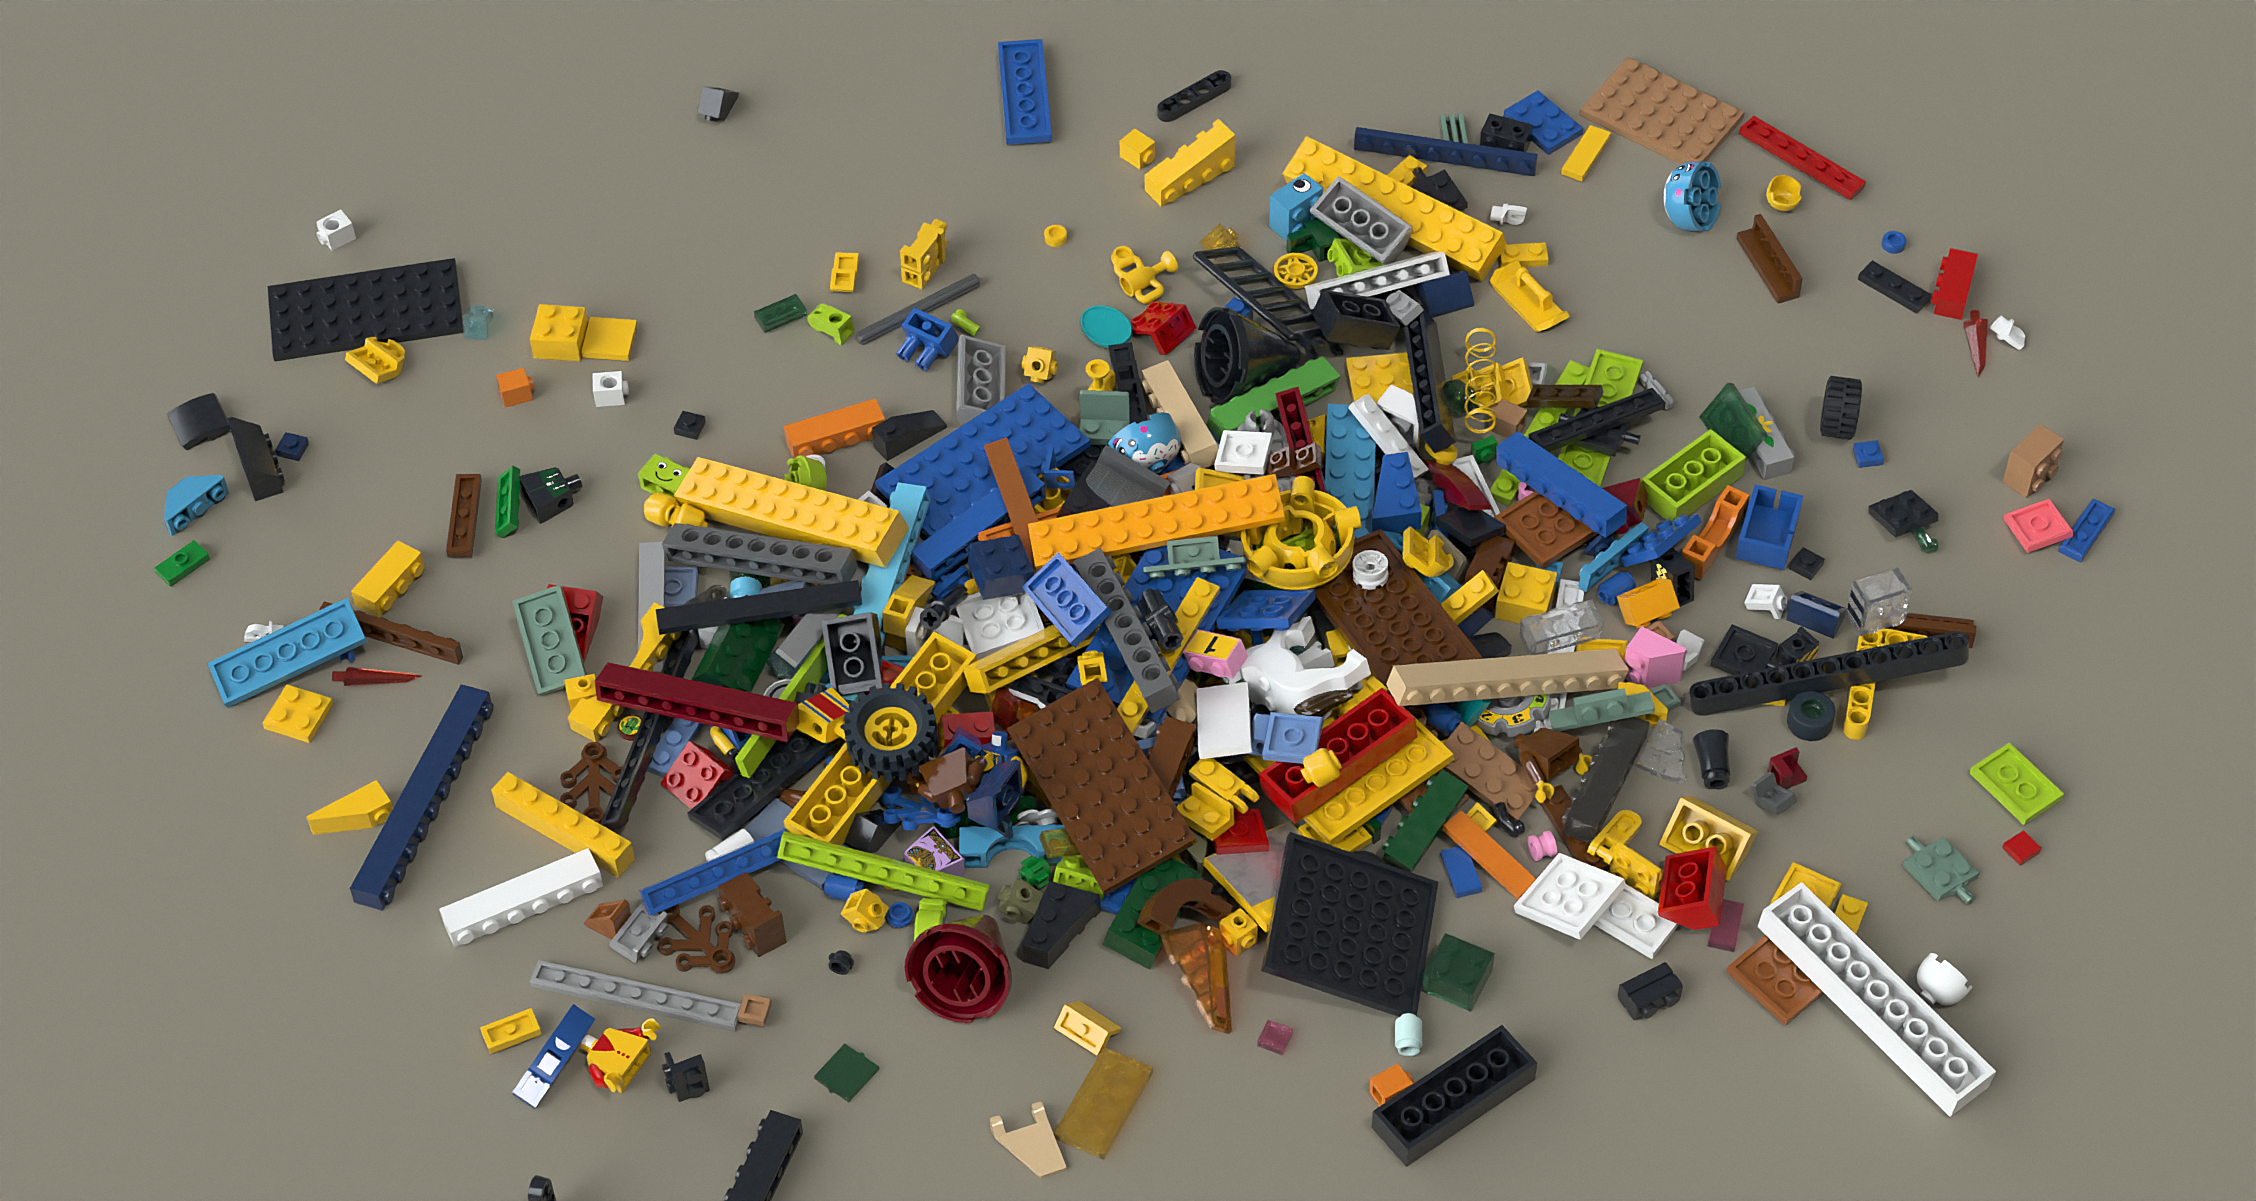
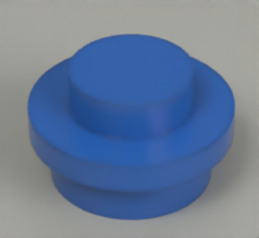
(899, 914)

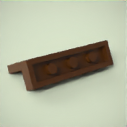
(1771, 260)
(1936, 625)

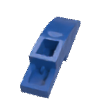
(553, 1056)

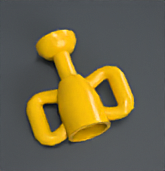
(1141, 277)
(1101, 374)

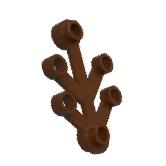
(592, 781)
(699, 942)

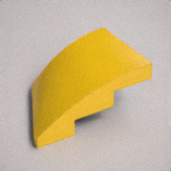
(1512, 383)

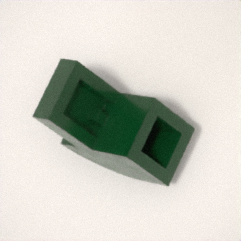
(1315, 237)

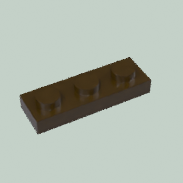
(1565, 396)

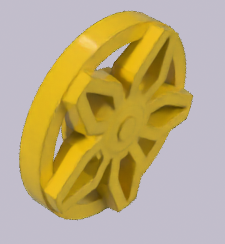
(1296, 270)

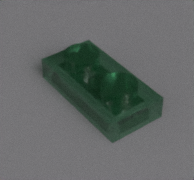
(780, 313)

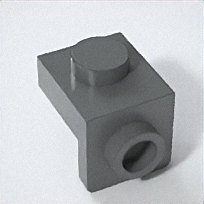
(1771, 796)

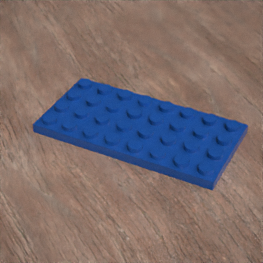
(958, 466)
(1174, 591)

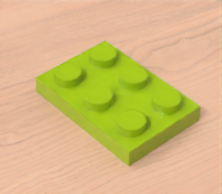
(2016, 783)

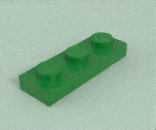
(507, 502)

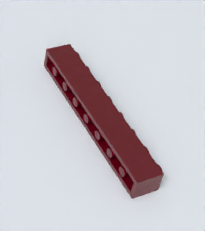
(697, 701)

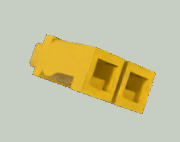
(924, 255)

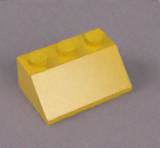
(1702, 826)

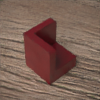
(1786, 769)

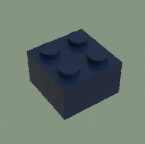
(1000, 566)

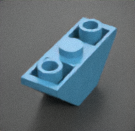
(192, 498)

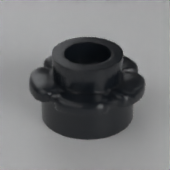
(840, 962)

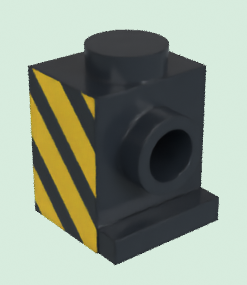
(1798, 648)

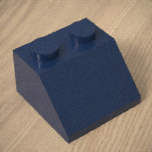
(996, 794)

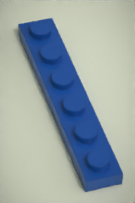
(711, 873)

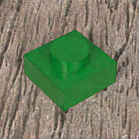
(1484, 449)

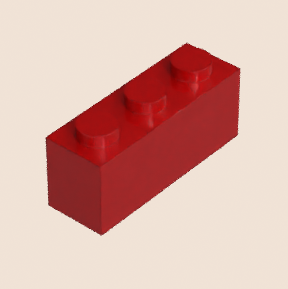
(1954, 283)

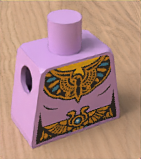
(935, 853)

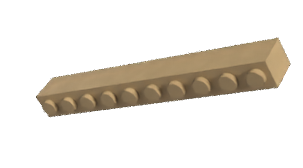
(1506, 677)

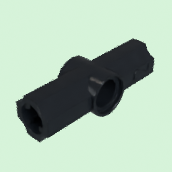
(1161, 619)

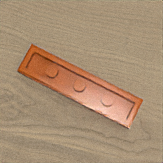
(1489, 854)

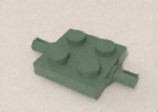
(1940, 869)

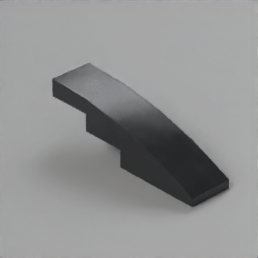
(1127, 379)

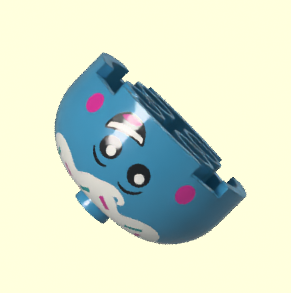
(1693, 196)
(1150, 442)

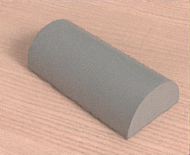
(1362, 221)
(979, 376)

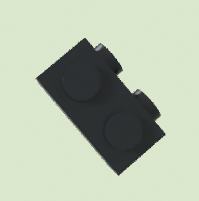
(1506, 133)

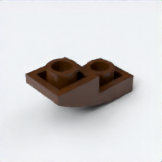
(1291, 462)

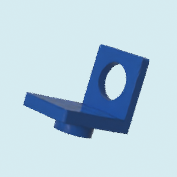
(1048, 470)

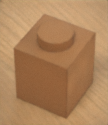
(1508, 418)

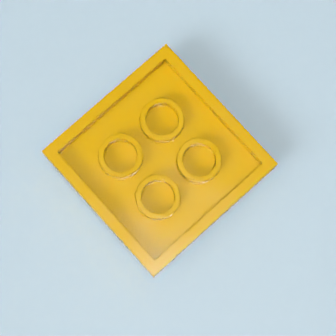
(1376, 373)

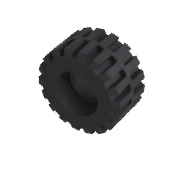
(1841, 407)

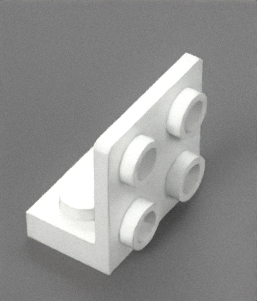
(917, 634)

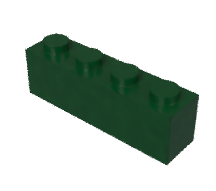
(1425, 822)

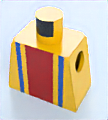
(823, 716)

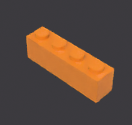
(833, 429)

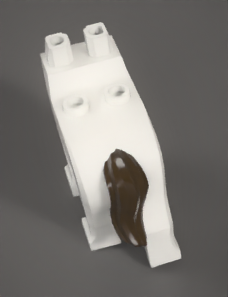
(1300, 682)

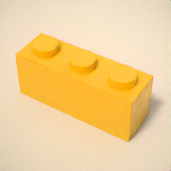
(388, 579)

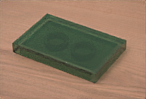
(1734, 420)

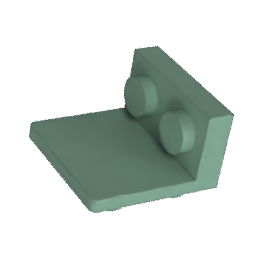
(1103, 414)

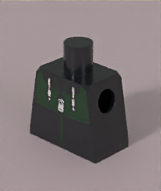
(549, 492)

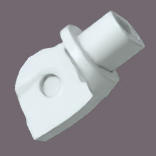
(1508, 213)
(2008, 332)
(258, 631)

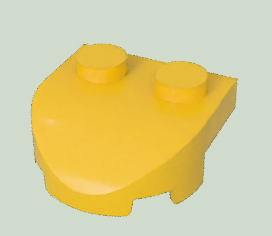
(378, 359)
(1425, 554)

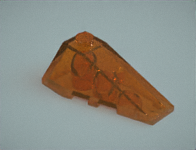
(1203, 961)

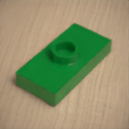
(182, 563)

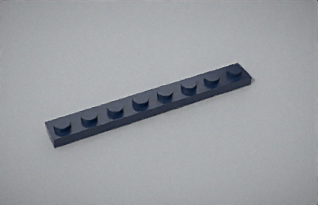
(1445, 151)

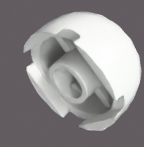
(1941, 982)

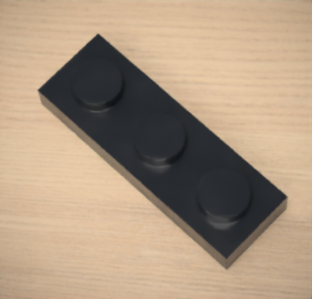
(1894, 287)

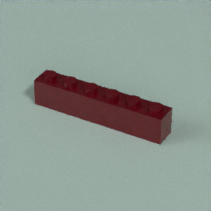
(1298, 429)

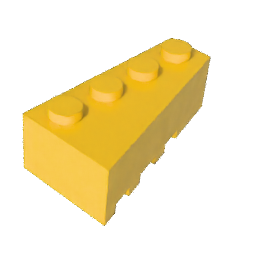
(1192, 165)

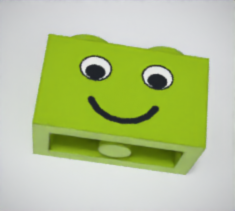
(662, 475)

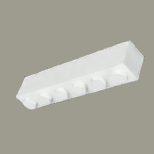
(1384, 277)
(521, 897)

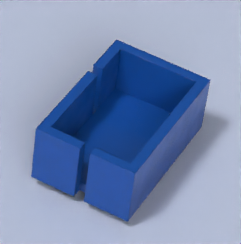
(1769, 531)

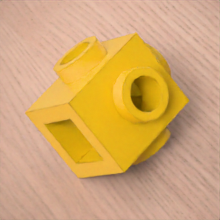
(1047, 360)
(865, 911)
(1238, 931)

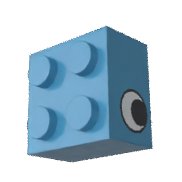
(1292, 204)

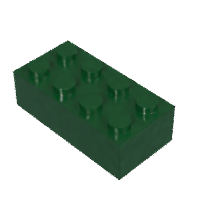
(738, 654)
(1125, 933)

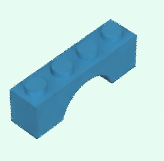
(982, 844)

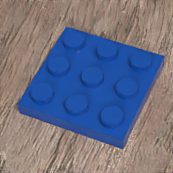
(1265, 609)

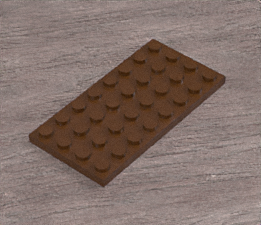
(1394, 621)
(1101, 786)

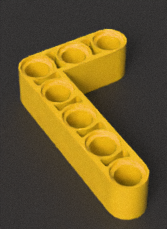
(1861, 696)

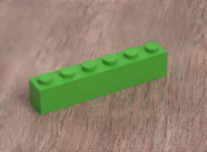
(1314, 380)

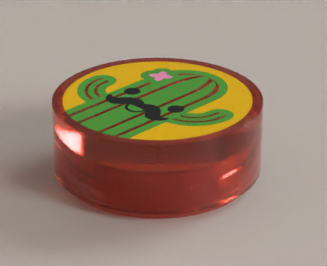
(629, 726)

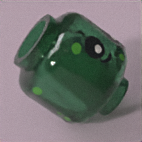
(1458, 398)

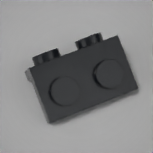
(686, 1077)

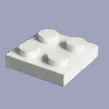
(1243, 452)

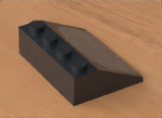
(1101, 489)

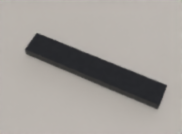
(1598, 420)

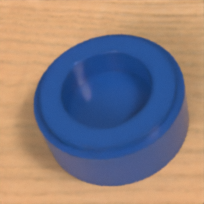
(1894, 242)

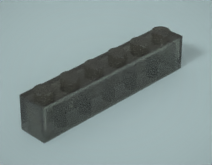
(1605, 778)

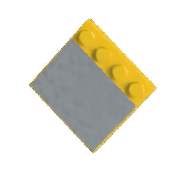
(1254, 875)

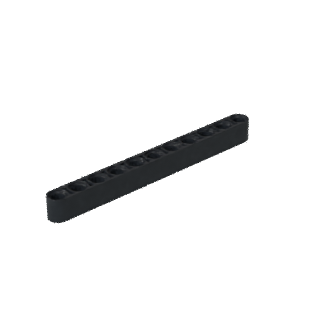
(1829, 673)

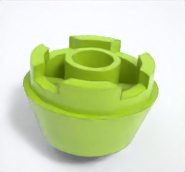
(807, 472)

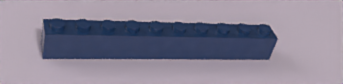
(421, 798)

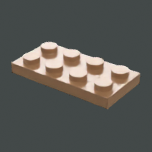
(1489, 772)

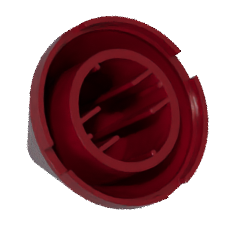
(960, 969)

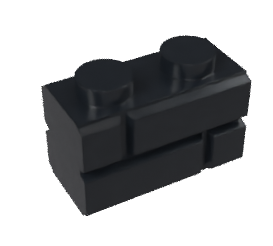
(1650, 991)

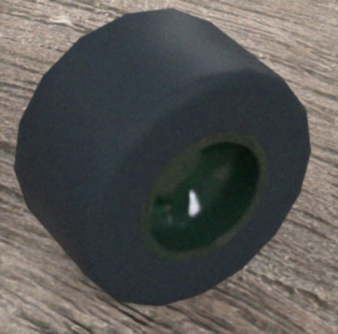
(1811, 716)

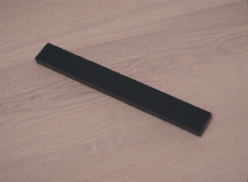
(758, 607)

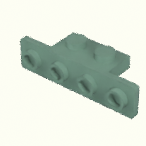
(1194, 555)
(1601, 708)

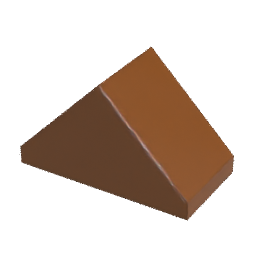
(609, 917)

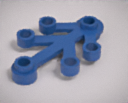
(913, 816)

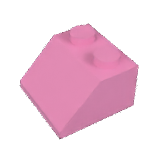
(1654, 659)

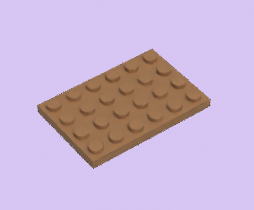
(1661, 113)

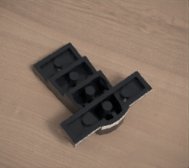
(1043, 692)

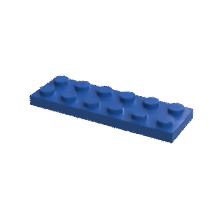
(1024, 92)

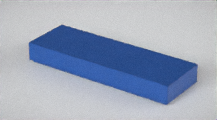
(2087, 530)

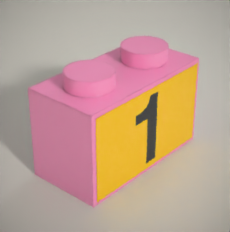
(1215, 654)

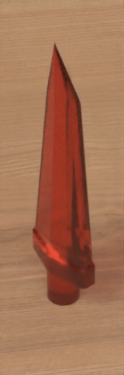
(1977, 338)
(358, 676)

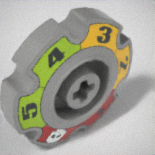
(1514, 714)

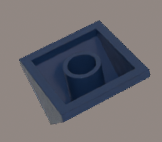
(1445, 293)
(1815, 613)

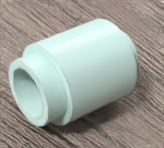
(1408, 1034)

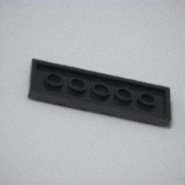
(743, 797)

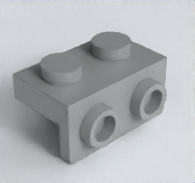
(638, 933)

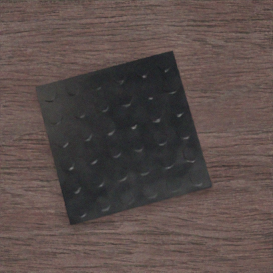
(1350, 926)

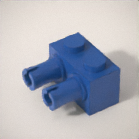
(926, 331)

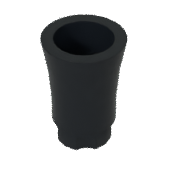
(1713, 757)

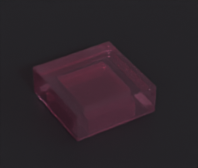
(1275, 1037)

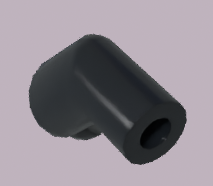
(1504, 822)

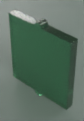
(846, 1072)

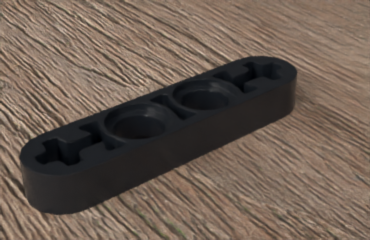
(1215, 83)

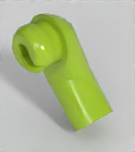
(960, 319)

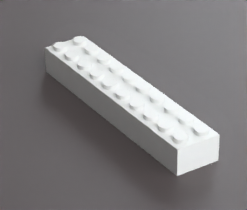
(1876, 999)

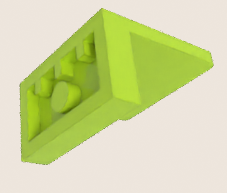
(1075, 873)

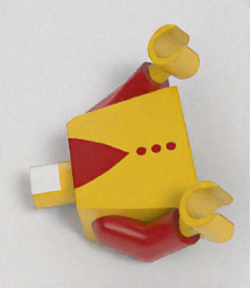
(619, 1054)

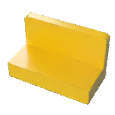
(1086, 1026)

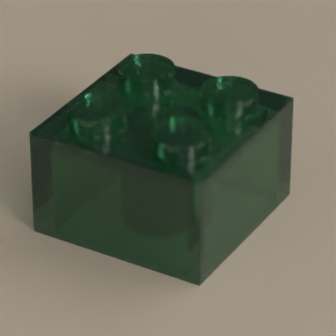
(1458, 972)

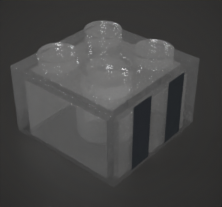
(1878, 601)

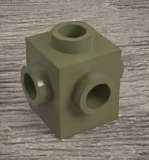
(1019, 901)

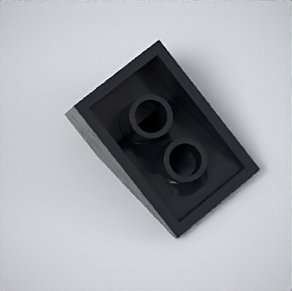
(853, 652)

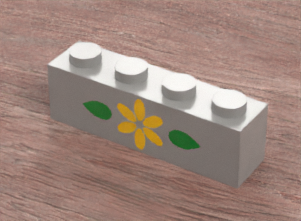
(1773, 455)

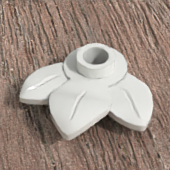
(1035, 817)

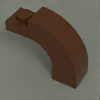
(1162, 907)

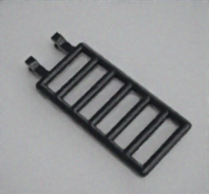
(1303, 337)

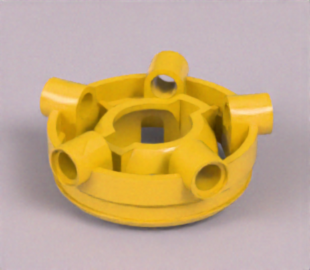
(1313, 566)

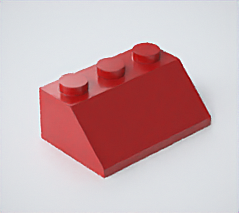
(1693, 888)

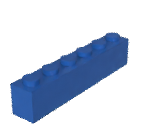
(1561, 484)
(952, 542)

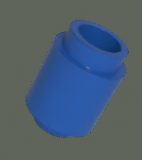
(1615, 586)
(1442, 717)
(841, 886)

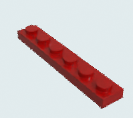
(1802, 157)

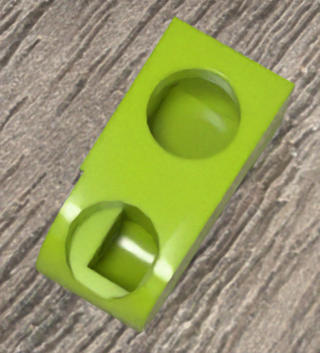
(832, 322)

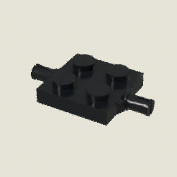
(1440, 187)
(1607, 441)

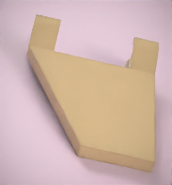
(1032, 1144)

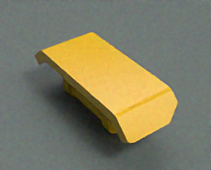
(1527, 296)

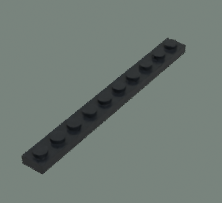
(646, 739)

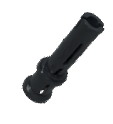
(941, 609)

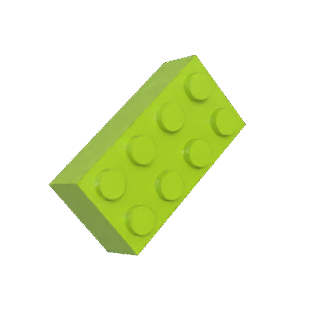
(1693, 476)

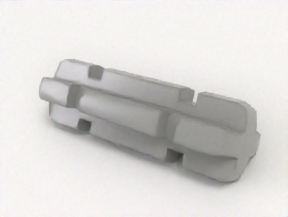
(1647, 380)

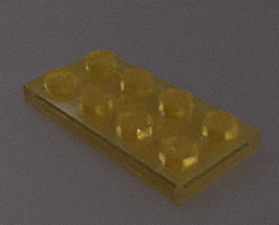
(1103, 1103)

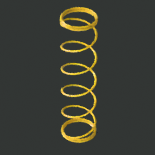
(1481, 409)

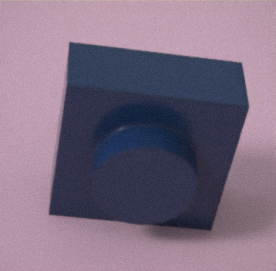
(292, 446)

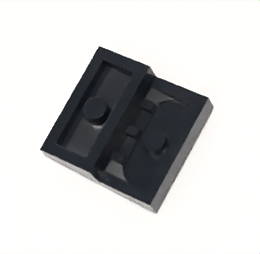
(198, 419)

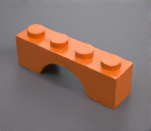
(1724, 520)

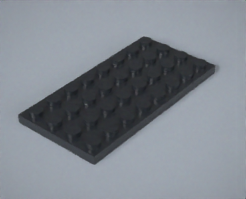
(379, 303)

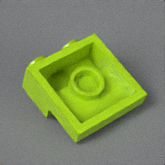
(1350, 257)

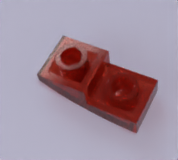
(1004, 710)

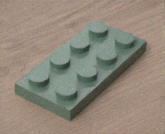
(549, 639)

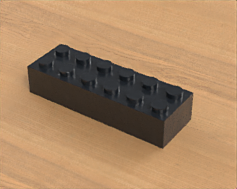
(1454, 1095)

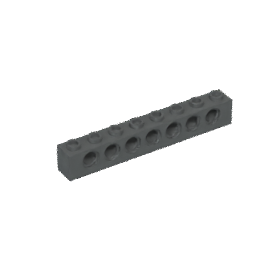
(759, 554)
(1128, 632)

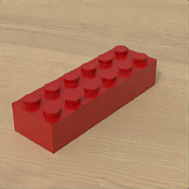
(1360, 742)

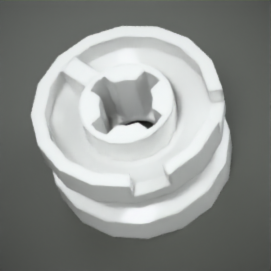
(1370, 569)

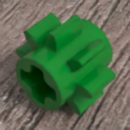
(1035, 871)

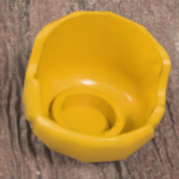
(1783, 193)

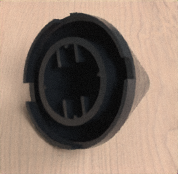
(1238, 355)

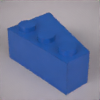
(1397, 496)

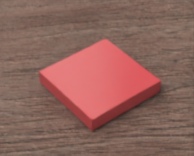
(2038, 525)

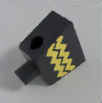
(1677, 569)

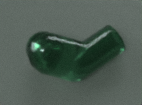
(1926, 544)

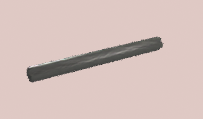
(925, 305)

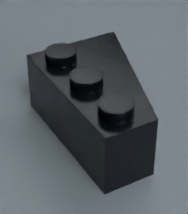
(1057, 922)

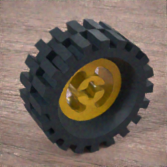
(871, 724)

